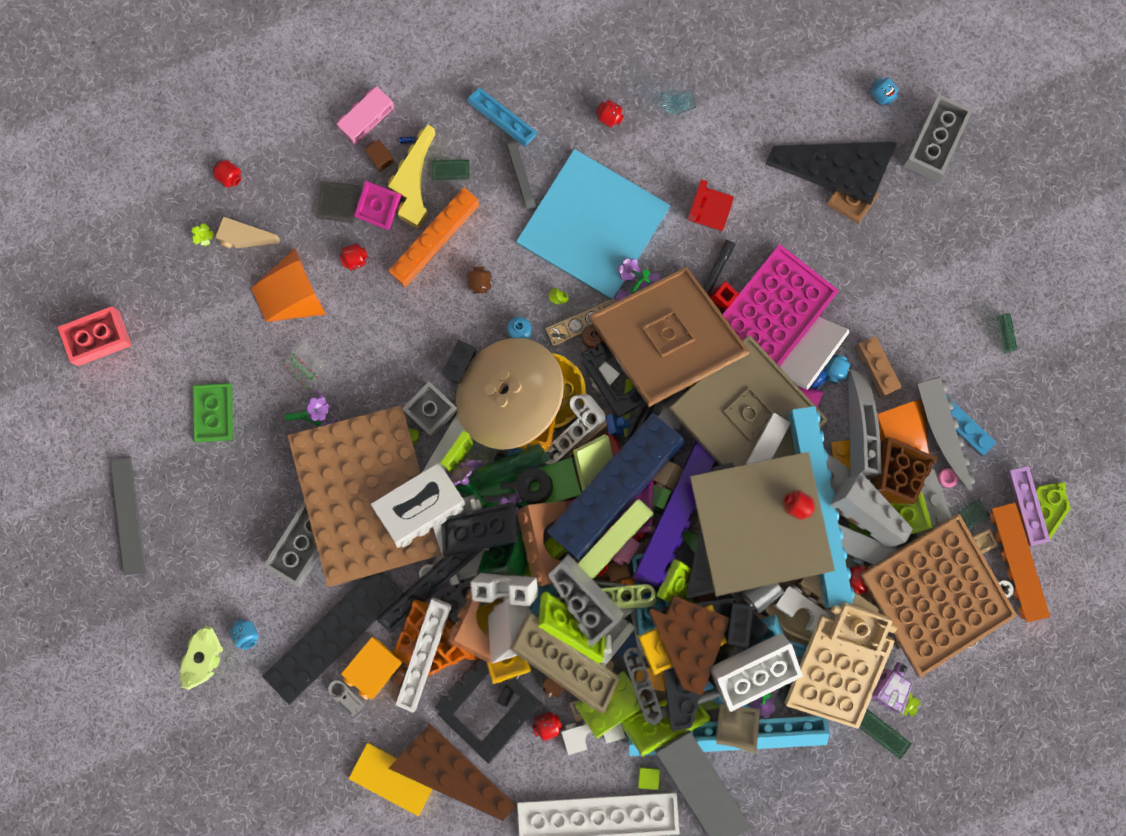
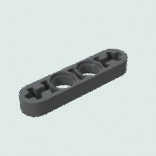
(520, 174)
(645, 684)

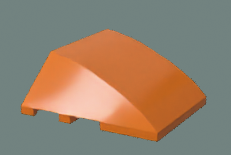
(287, 291)
(906, 425)
(446, 652)

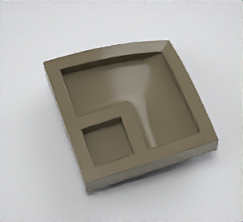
(738, 728)

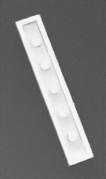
(423, 654)

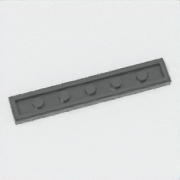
(127, 516)

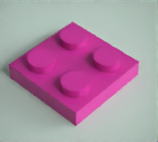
(377, 205)

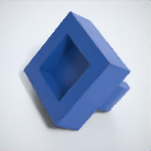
(616, 425)

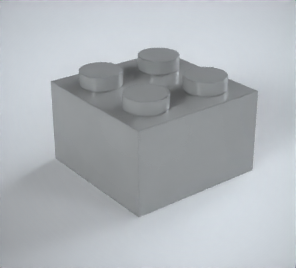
(430, 409)

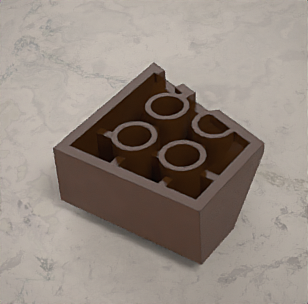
(902, 471)

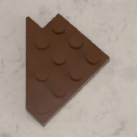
(690, 640)

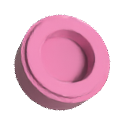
(947, 478)

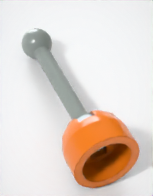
(625, 582)

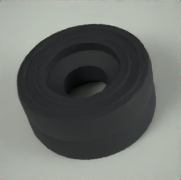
(526, 478)

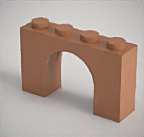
(533, 522)
(467, 633)

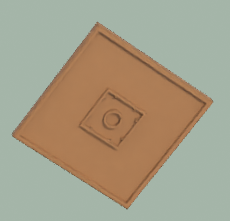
(668, 336)

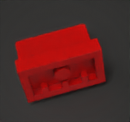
(710, 207)

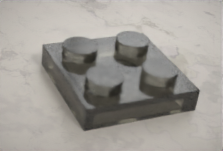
(337, 202)

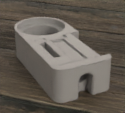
(347, 698)

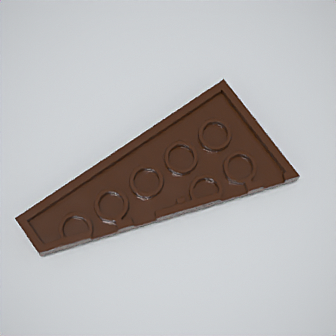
(443, 768)

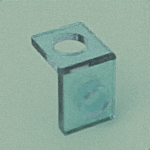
(679, 102)

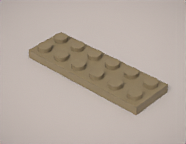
(565, 665)

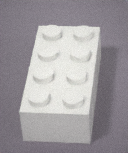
(756, 671)

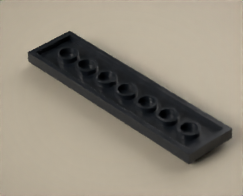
(331, 636)

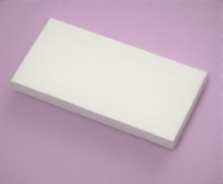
(813, 352)

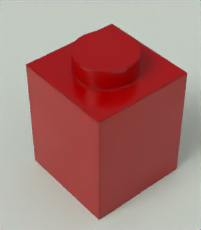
(723, 296)

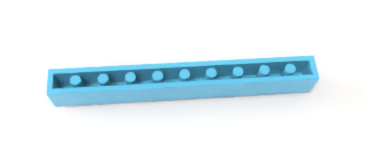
(809, 438)
(771, 734)

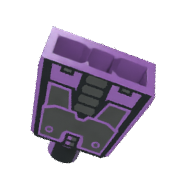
(893, 688)

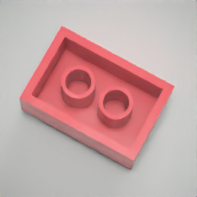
(94, 336)

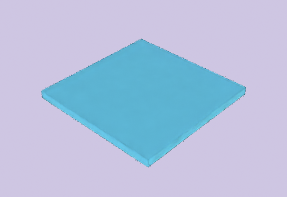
(592, 223)

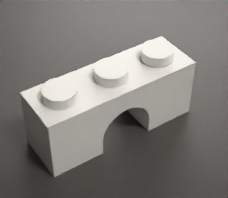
(491, 586)
(793, 600)
(575, 736)

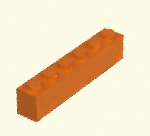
(434, 237)
(1021, 563)

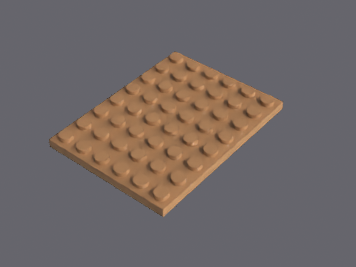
(341, 475)

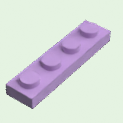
(1029, 506)

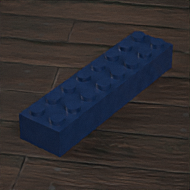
(616, 487)

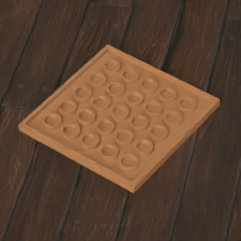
(938, 595)

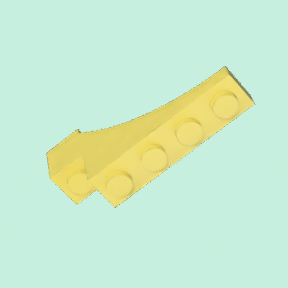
(408, 180)

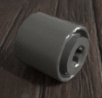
(761, 596)

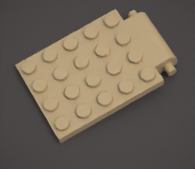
(843, 664)

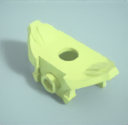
(196, 673)

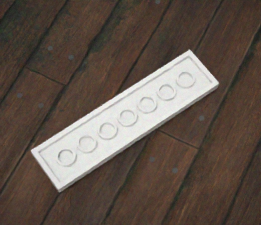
(601, 816)

